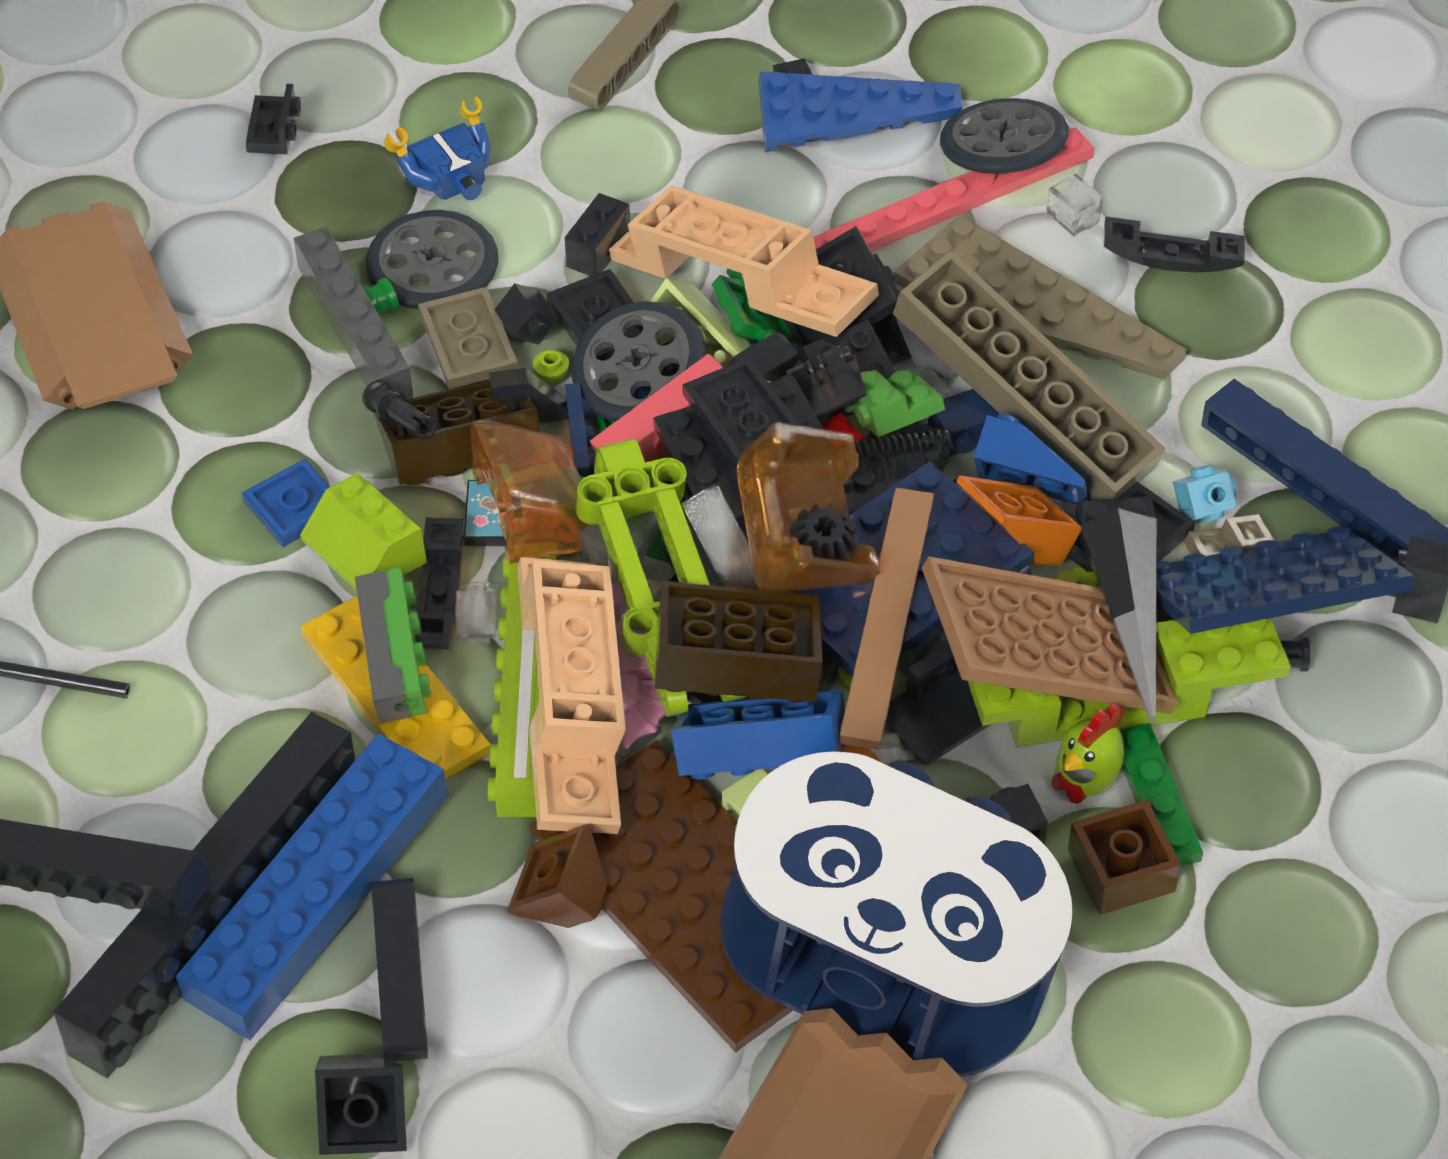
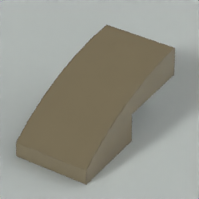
(1235, 532)

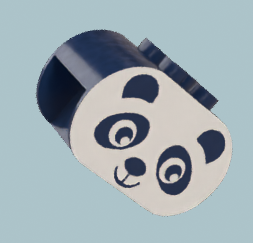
(895, 908)

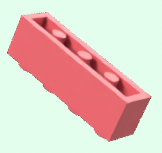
(639, 421)

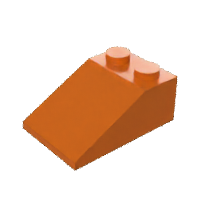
(1026, 517)

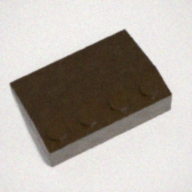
(450, 446)
(738, 642)

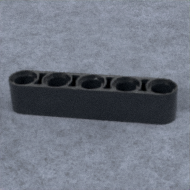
(399, 970)

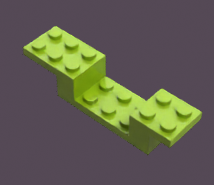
(1192, 665)

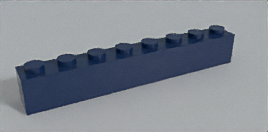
(1317, 471)

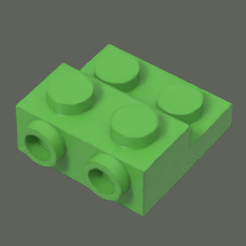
(895, 401)

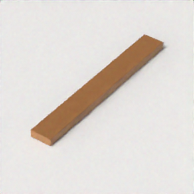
(886, 620)

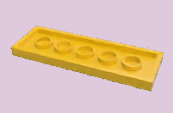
(440, 736)

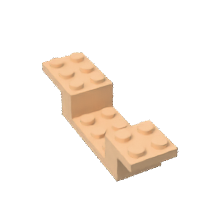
(771, 254)
(579, 693)

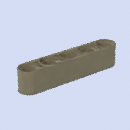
(622, 52)

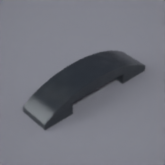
(1173, 253)
(440, 581)

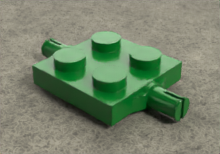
(745, 320)

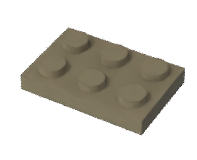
(467, 337)

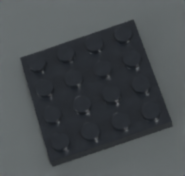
(706, 462)

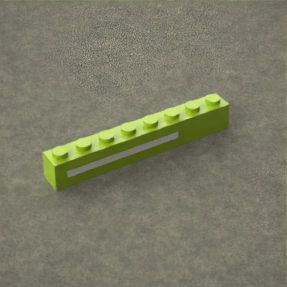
(518, 701)

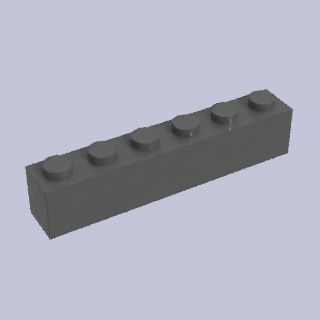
(351, 311)

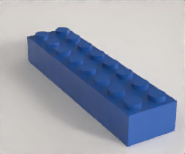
(312, 886)

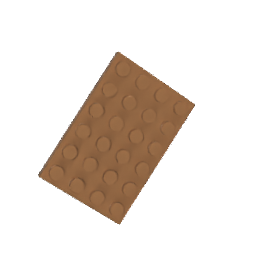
(1036, 635)

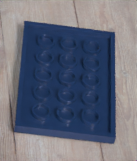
(955, 532)
(1276, 579)

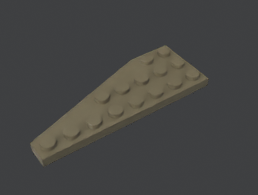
(1049, 300)

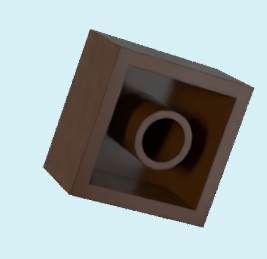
(1123, 857)

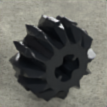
(825, 532)

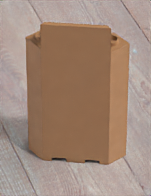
(90, 307)
(846, 1098)

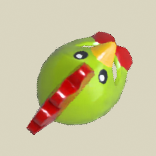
(1092, 746)

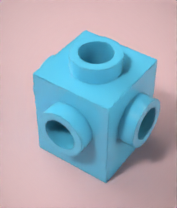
(1205, 493)

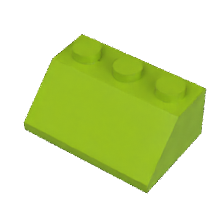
(362, 532)

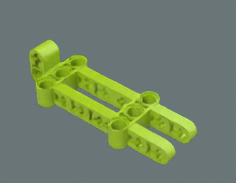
(632, 488)

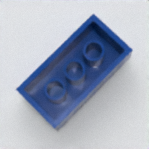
(755, 733)

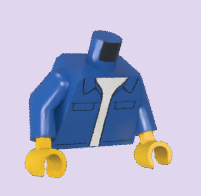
(449, 160)

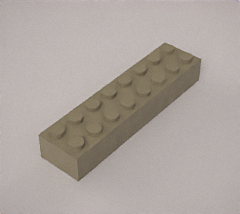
(1026, 376)

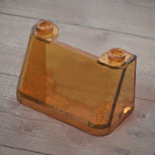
(777, 478)
(532, 487)

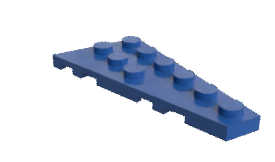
(844, 107)

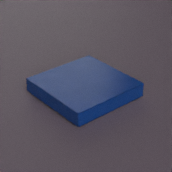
(286, 500)

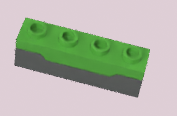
(391, 645)

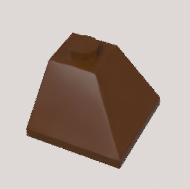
(561, 880)

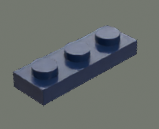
(579, 432)

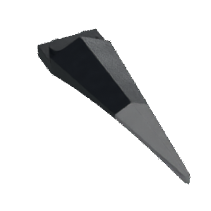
(1122, 552)

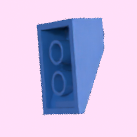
(1017, 456)

